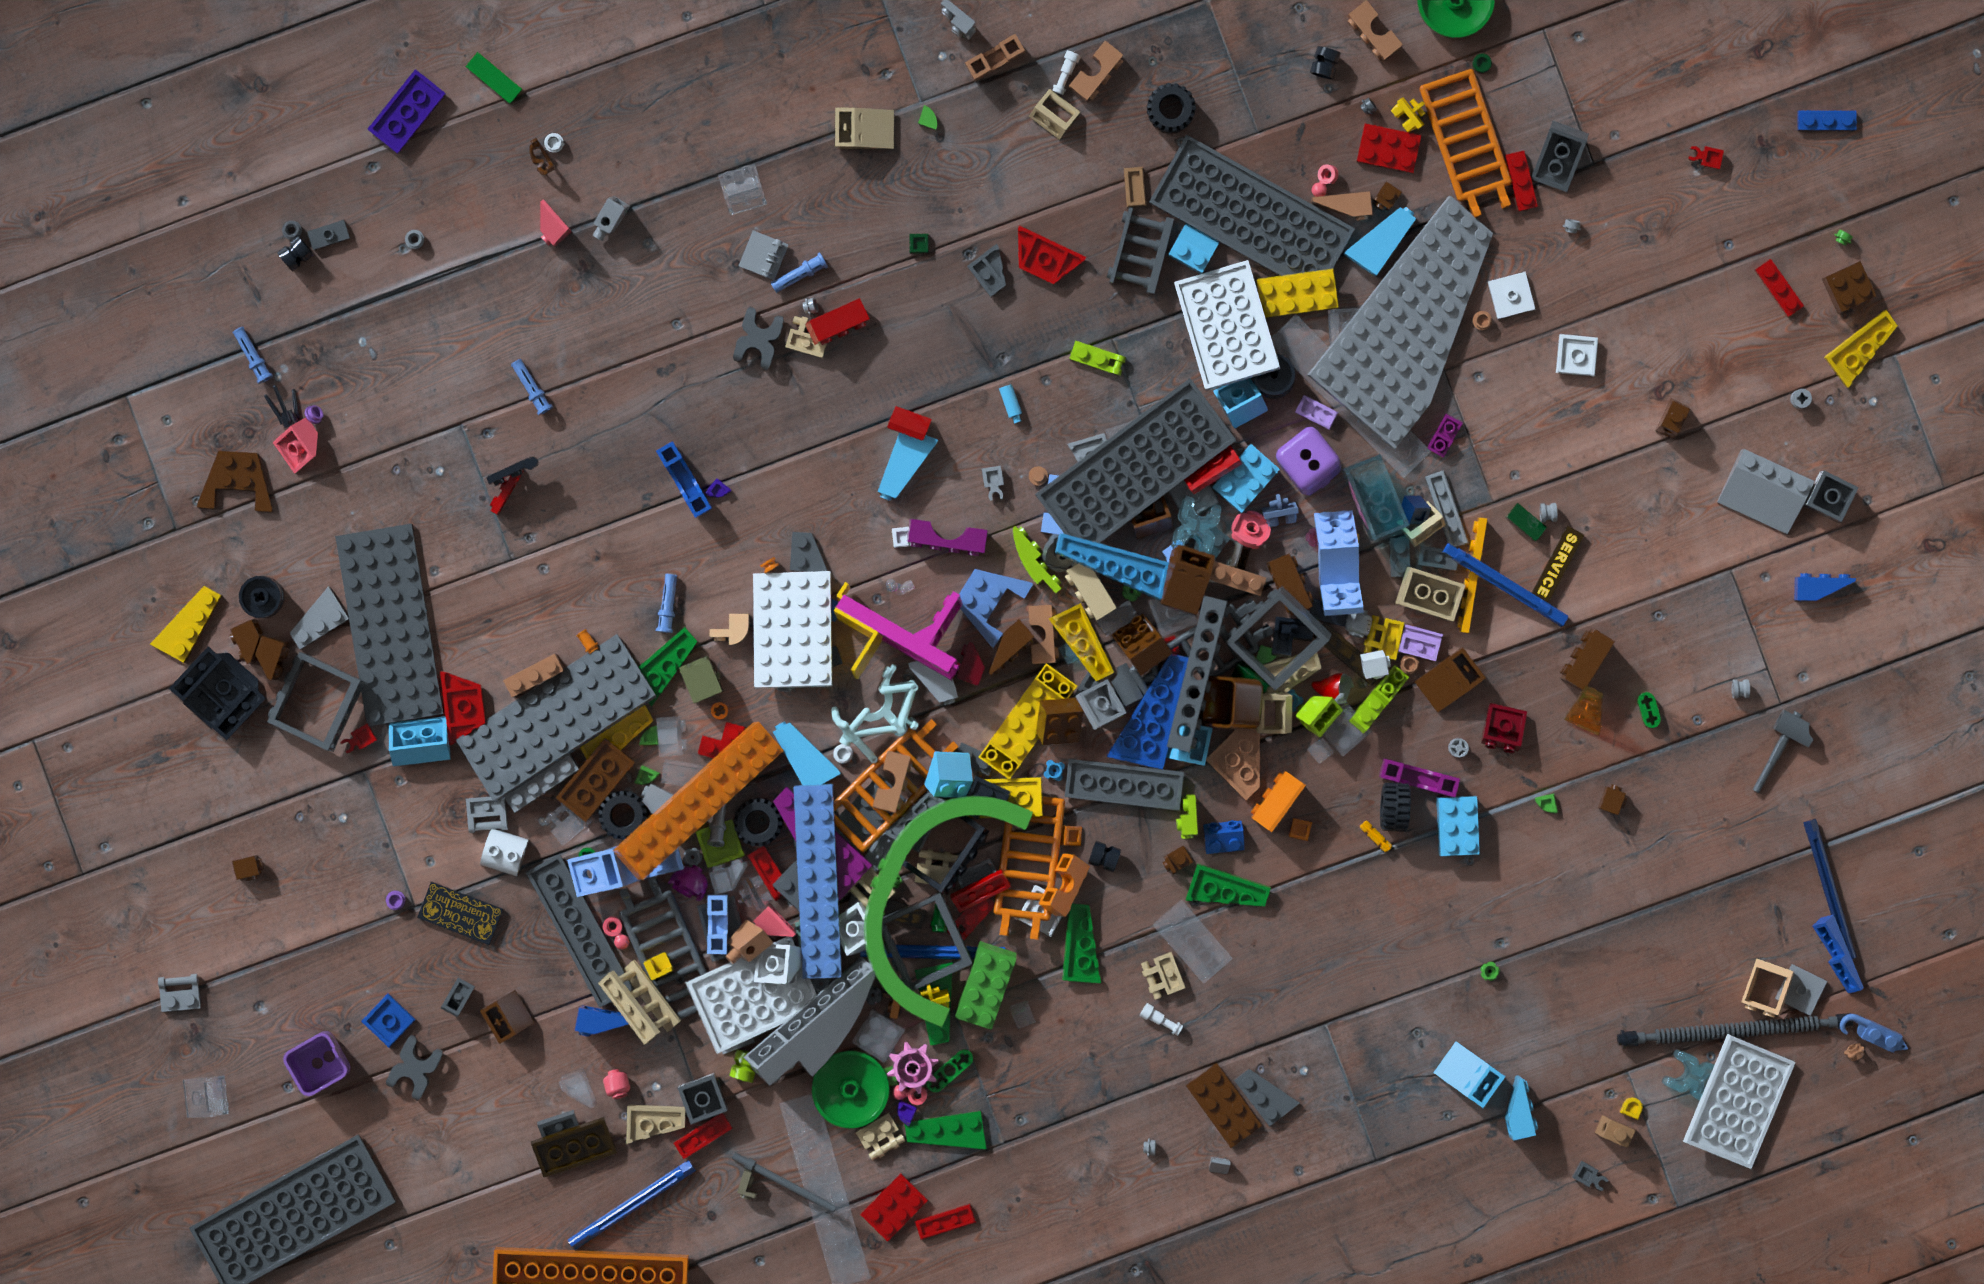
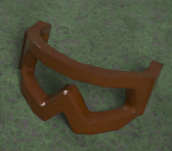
(535, 144)

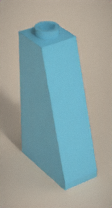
(1377, 246)
(903, 463)
(804, 757)

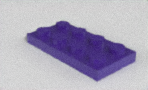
(406, 111)

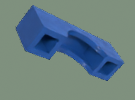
(684, 479)

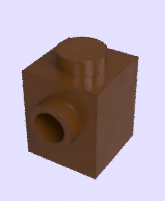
(1612, 799)
(248, 868)

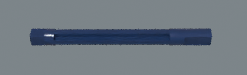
(1814, 837)

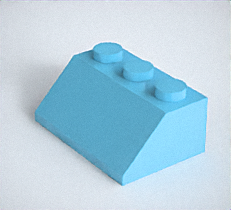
(418, 741)

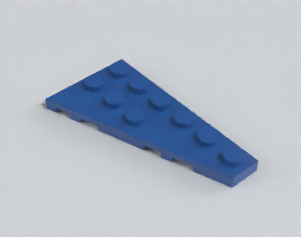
(1149, 727)

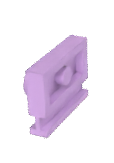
(1420, 642)

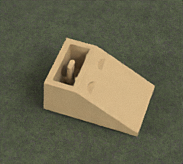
(864, 128)

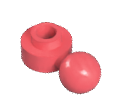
(1319, 189)
(621, 941)
(899, 1095)

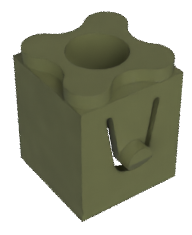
(701, 679)

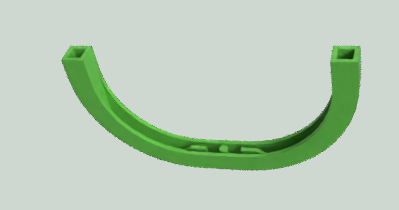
(888, 874)

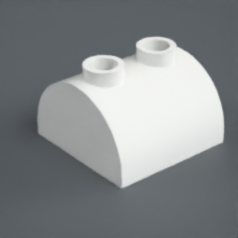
(504, 852)
(852, 929)

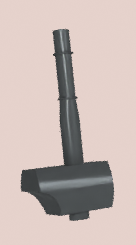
(1126, 687)
(1791, 727)

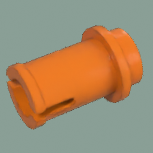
(587, 641)

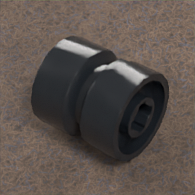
(1325, 62)
(295, 253)
(1104, 856)

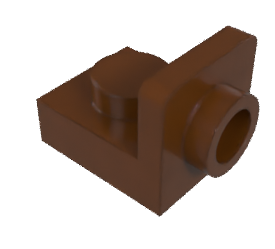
(1386, 197)
(1177, 860)
(893, 1007)

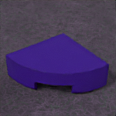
(718, 489)
(906, 1112)

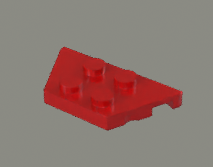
(1045, 257)
(462, 705)

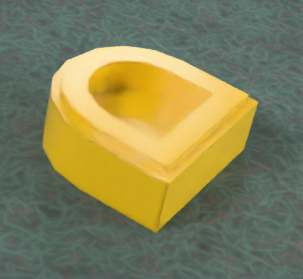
(1632, 1107)

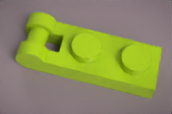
(1096, 357)

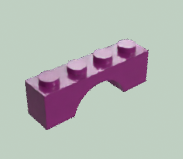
(971, 540)
(1419, 777)

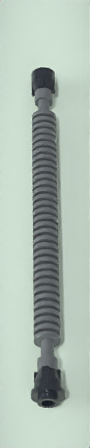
(1632, 1038)

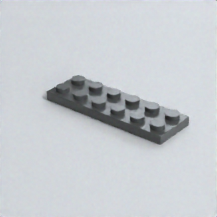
(1124, 784)

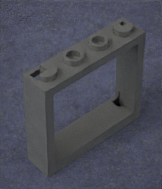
(1261, 608)
(342, 715)
(898, 963)

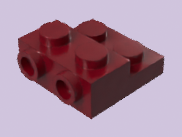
(1504, 728)

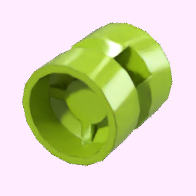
(742, 1069)

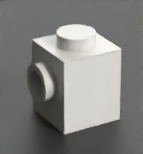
(1375, 664)

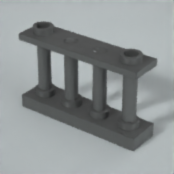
(1154, 264)

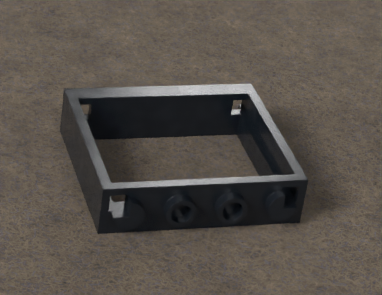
(959, 866)

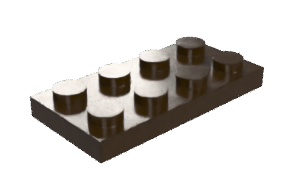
(573, 1147)

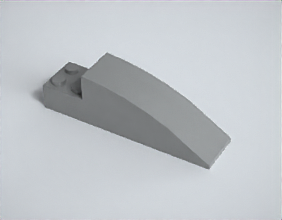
(816, 1028)

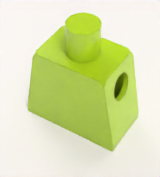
(1318, 714)

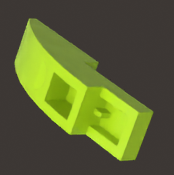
(1028, 554)
(1378, 699)

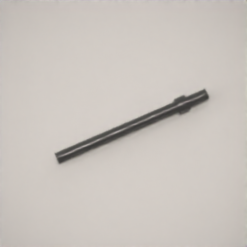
(751, 1164)

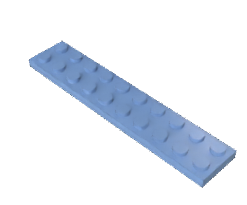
(817, 881)

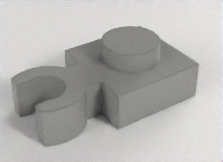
(993, 478)

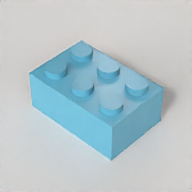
(1247, 480)
(1457, 825)

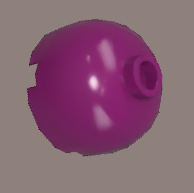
(690, 882)

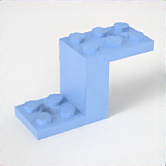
(1338, 563)
(610, 872)

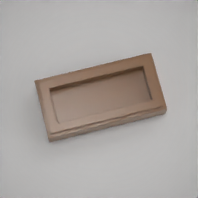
(1134, 187)

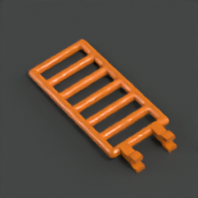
(1444, 142)
(870, 773)
(1050, 878)

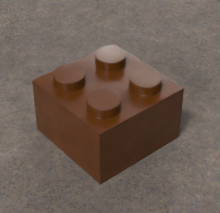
(1849, 287)
(1059, 721)

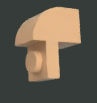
(737, 629)

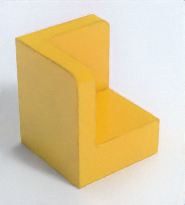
(658, 966)

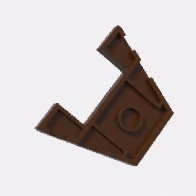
(236, 472)

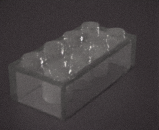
(1192, 941)

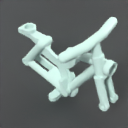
(898, 725)

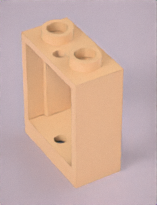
(1772, 968)

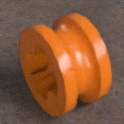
(769, 565)
(722, 716)

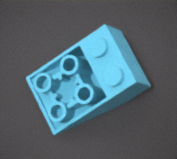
(1469, 1074)
(1518, 1114)

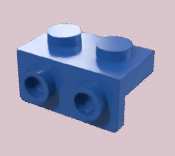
(1223, 837)

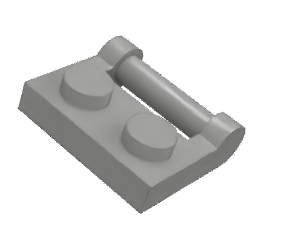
(486, 807)
(179, 999)

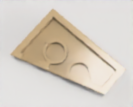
(1301, 674)
(653, 1120)

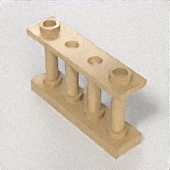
(629, 1007)

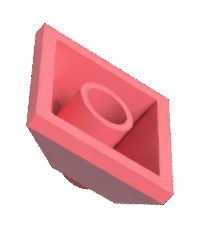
(551, 225)
(298, 444)
(774, 923)

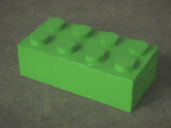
(985, 985)

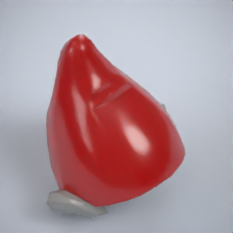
(1334, 686)

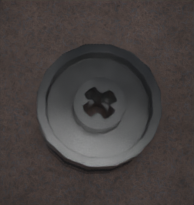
(1279, 386)
(250, 600)

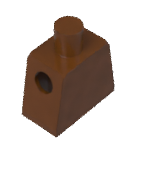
(1672, 418)

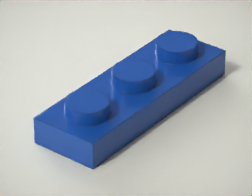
(1826, 120)

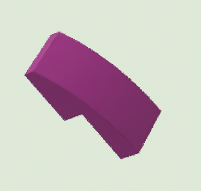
(1444, 435)

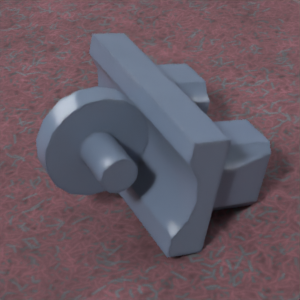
(1279, 508)

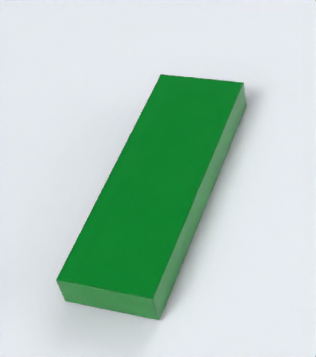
(494, 78)

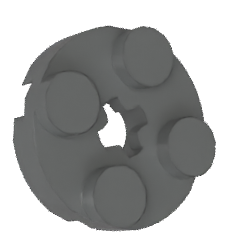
(1053, 560)

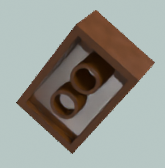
(1152, 519)

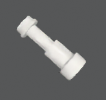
(1070, 61)
(1158, 1018)

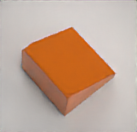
(1071, 835)

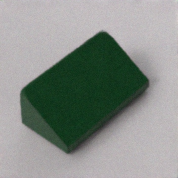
(1526, 522)
(1244, 671)

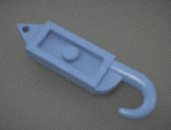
(1875, 1033)

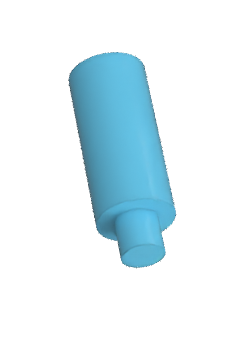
(1011, 402)

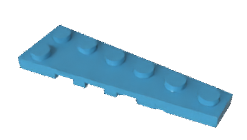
(1128, 568)

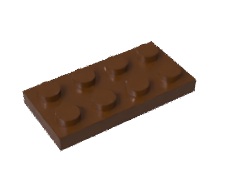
(595, 780)
(1223, 1105)

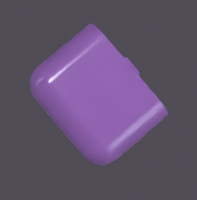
(1297, 469)
(299, 1063)

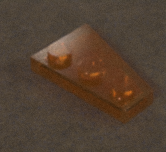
(1587, 710)

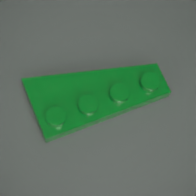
(666, 661)
(1219, 886)
(1080, 952)
(937, 1033)
(949, 1130)

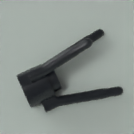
(288, 417)

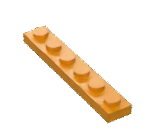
(1471, 582)

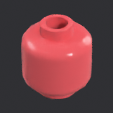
(616, 1084)

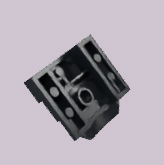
(218, 691)

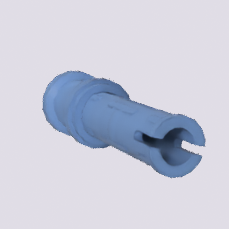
(807, 269)
(256, 363)
(536, 395)
(666, 613)

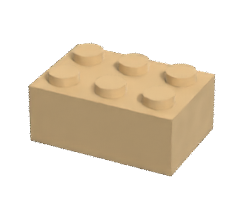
(1090, 591)
(1430, 594)

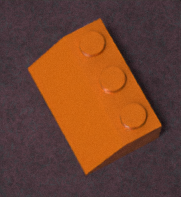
(1277, 800)

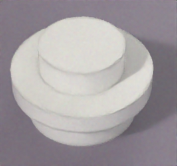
(553, 142)
(843, 753)

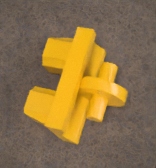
(1404, 107)
(936, 995)

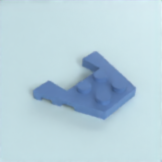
(982, 595)

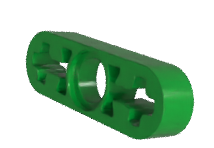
(964, 1065)

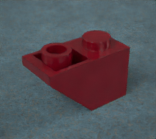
(971, 666)

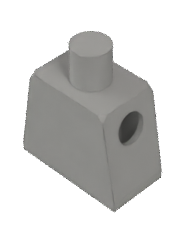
(614, 210)

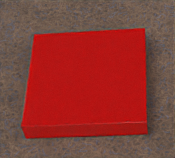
(909, 423)

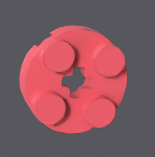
(1244, 536)

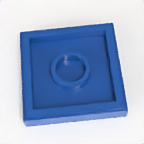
(388, 1020)

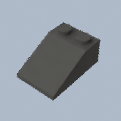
(1560, 156)

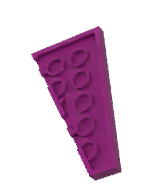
(850, 863)

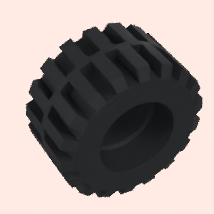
(1178, 92)
(611, 802)
(1395, 807)
(746, 834)

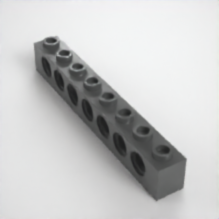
(1209, 606)

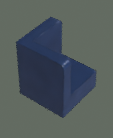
(1415, 509)

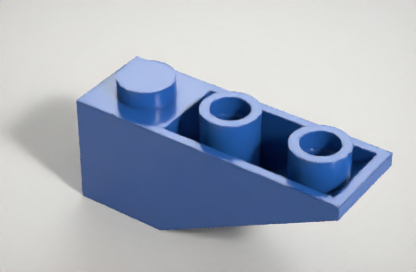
(1814, 588)

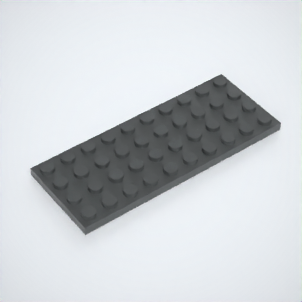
(1249, 212)
(1136, 465)
(389, 624)
(556, 718)
(293, 1213)

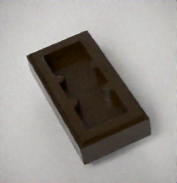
(1239, 556)

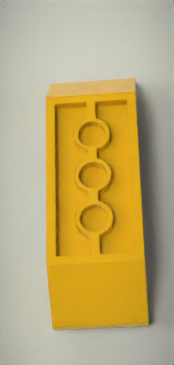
(1018, 731)

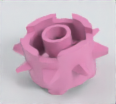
(907, 1077)

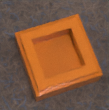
(1300, 829)

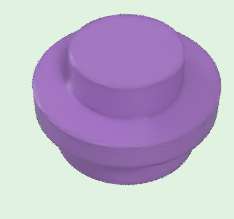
(314, 414)
(395, 900)

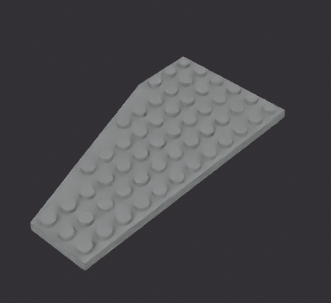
(1401, 336)

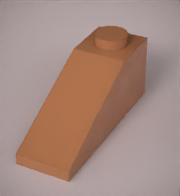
(1351, 205)

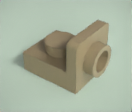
(746, 1181)

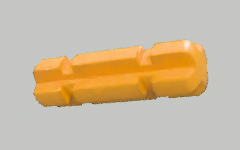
(1376, 836)

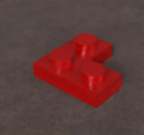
(712, 747)

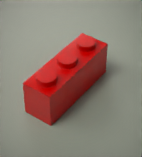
(837, 322)

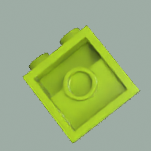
(1188, 822)

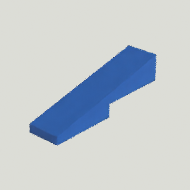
(1841, 960)

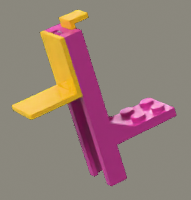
(918, 646)

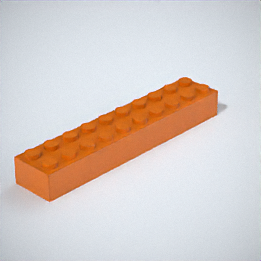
(698, 800)
(586, 1267)

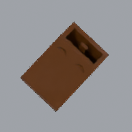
(1187, 579)
(1012, 640)
(1141, 644)
(1450, 679)

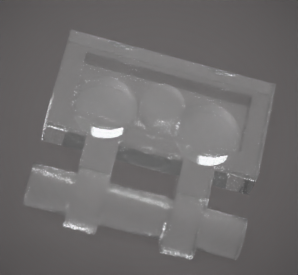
(567, 828)

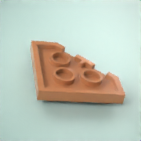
(1239, 761)

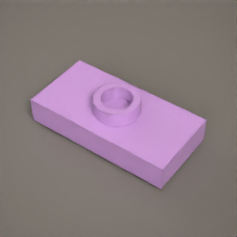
(1316, 412)

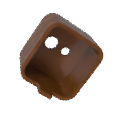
(1233, 703)

